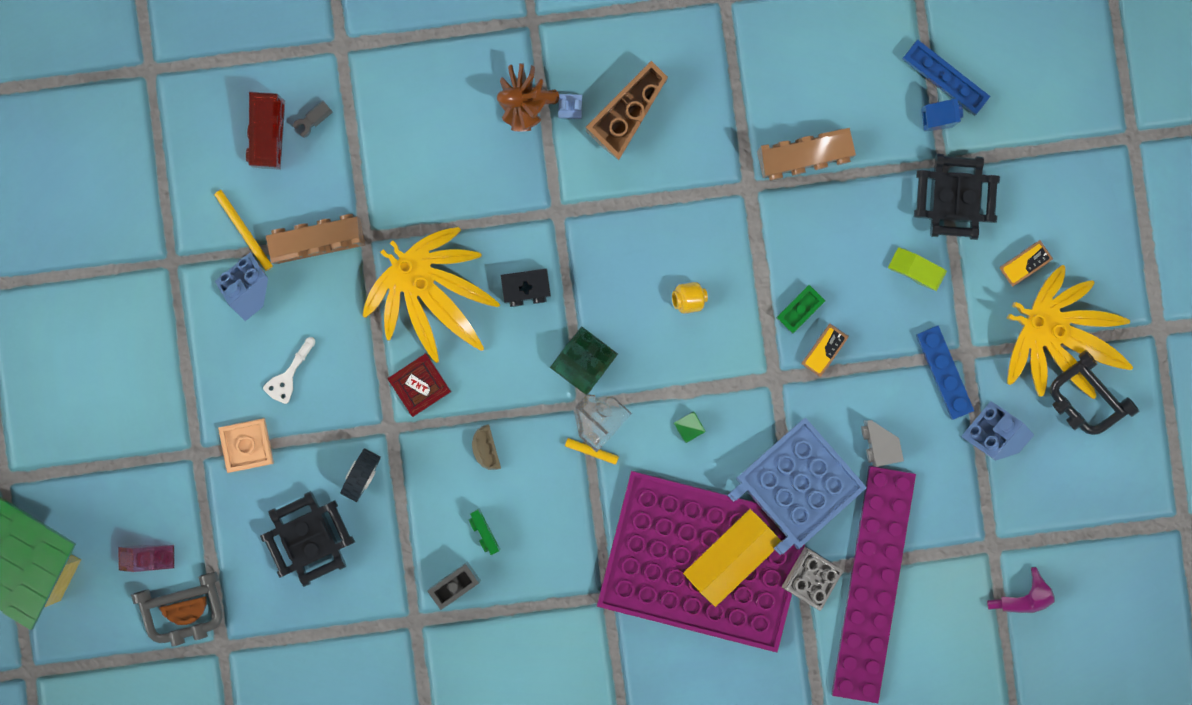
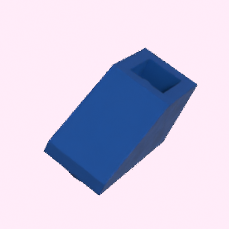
(942, 115)

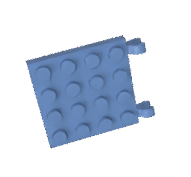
(799, 484)

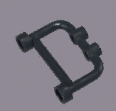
(1075, 419)

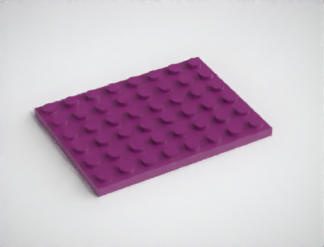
(661, 535)

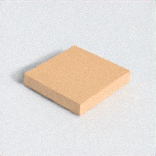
(246, 445)

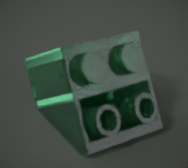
(584, 360)

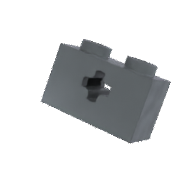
(454, 585)

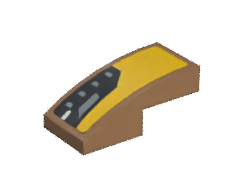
(1026, 263)
(825, 349)

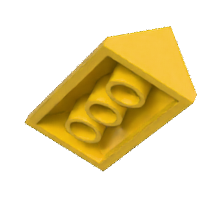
(732, 557)

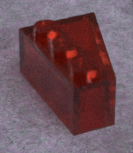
(265, 130)

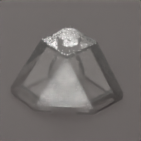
(599, 419)

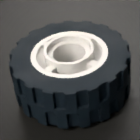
(360, 475)

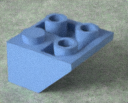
(244, 286)
(997, 433)

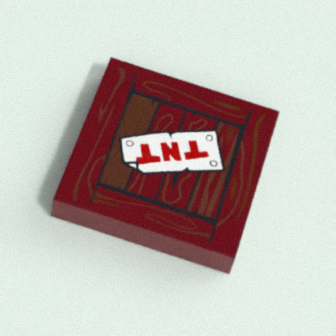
(419, 385)

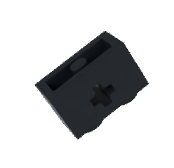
(514, 281)

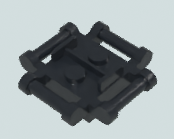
(956, 196)
(307, 538)

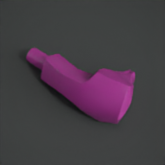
(1037, 599)

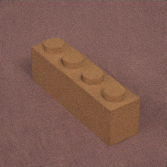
(623, 115)
(806, 153)
(315, 240)

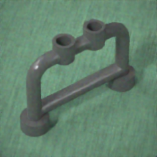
(177, 636)

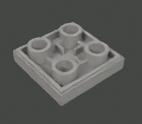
(812, 579)

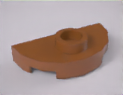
(185, 611)

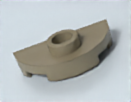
(484, 448)

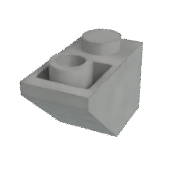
(883, 445)

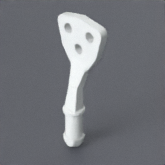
(287, 377)

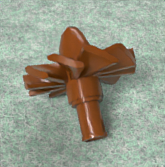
(522, 100)

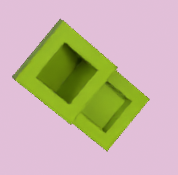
(917, 268)

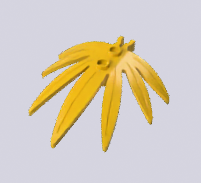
(416, 278)
(1050, 327)

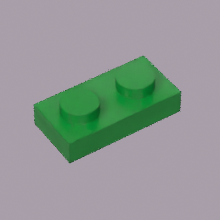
(800, 309)
(488, 540)

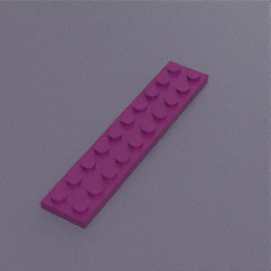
(873, 584)

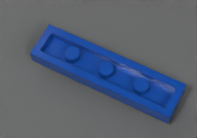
(946, 77)
(945, 372)

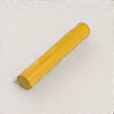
(586, 449)

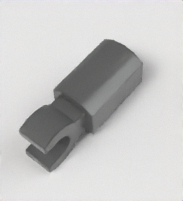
(313, 118)

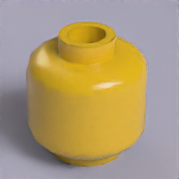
(689, 297)

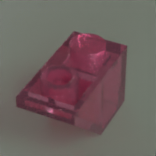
(146, 558)

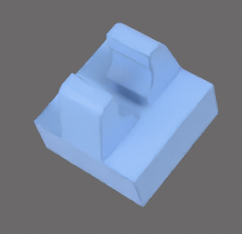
(570, 106)

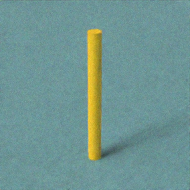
(243, 230)

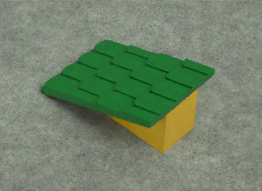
(33, 565)

